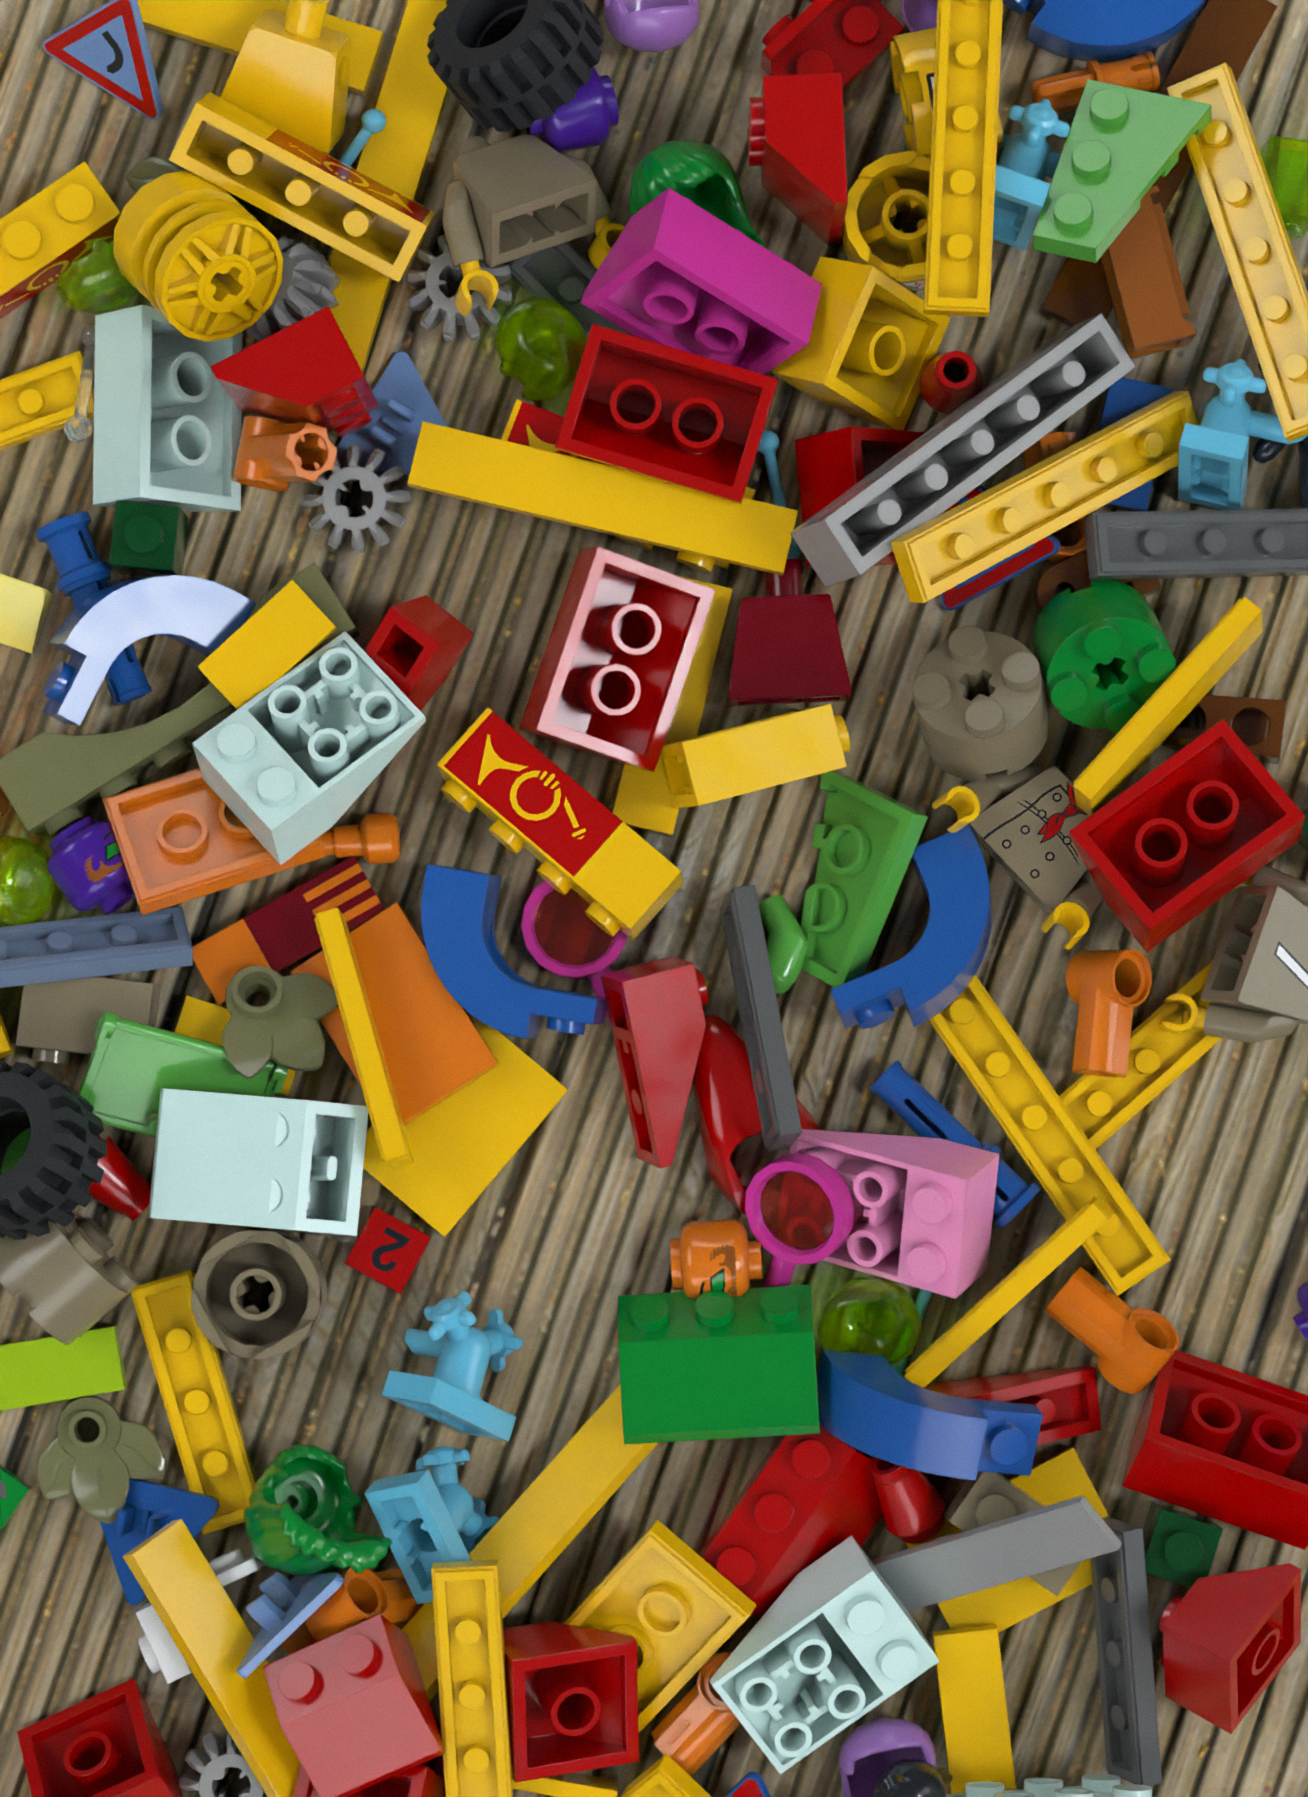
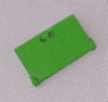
(138, 1060)

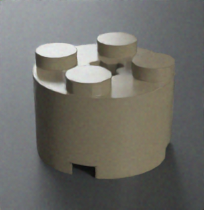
(981, 704)
(65, 1276)
(224, 1280)

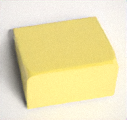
(22, 613)

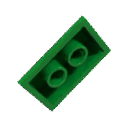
(717, 1365)

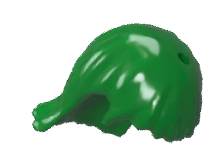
(695, 173)
(319, 1526)

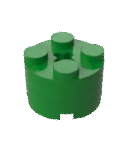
(1101, 653)

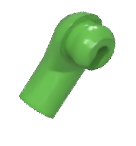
(785, 944)

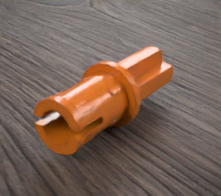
(1067, 88)

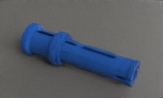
(81, 577)
(907, 1096)

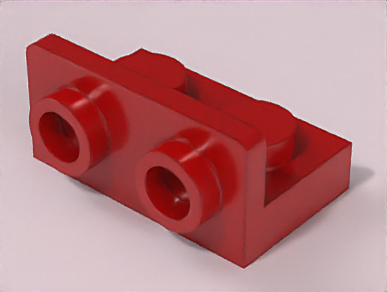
(830, 39)

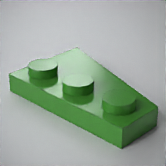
(1109, 163)
(859, 870)

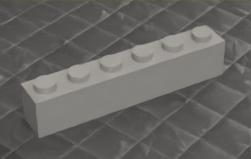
(963, 450)

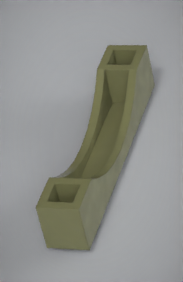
(62, 773)

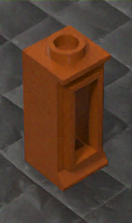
(1147, 284)

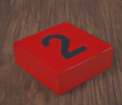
(388, 1250)

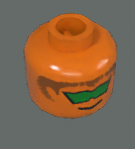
(714, 1257)

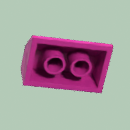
(703, 288)

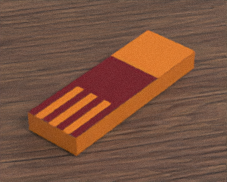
(286, 927)

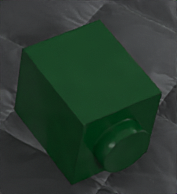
(148, 539)
(1179, 1544)

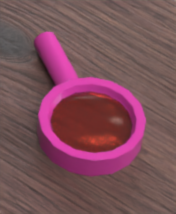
(567, 939)
(798, 1213)

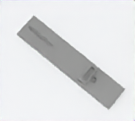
(997, 1553)

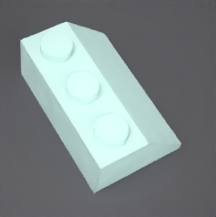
(162, 416)

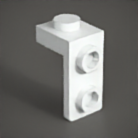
(158, 1646)

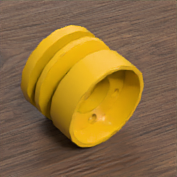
(197, 256)

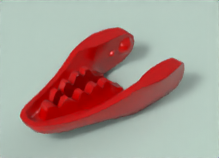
(728, 1104)

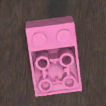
(916, 1206)

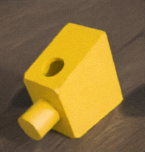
(294, 74)

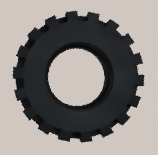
(514, 57)
(59, 1156)

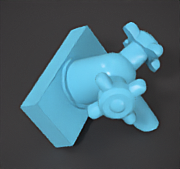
(1022, 172)
(1216, 452)
(459, 1374)
(429, 1517)

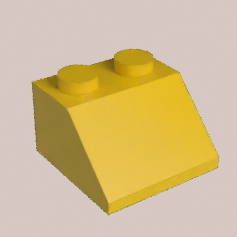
(865, 344)

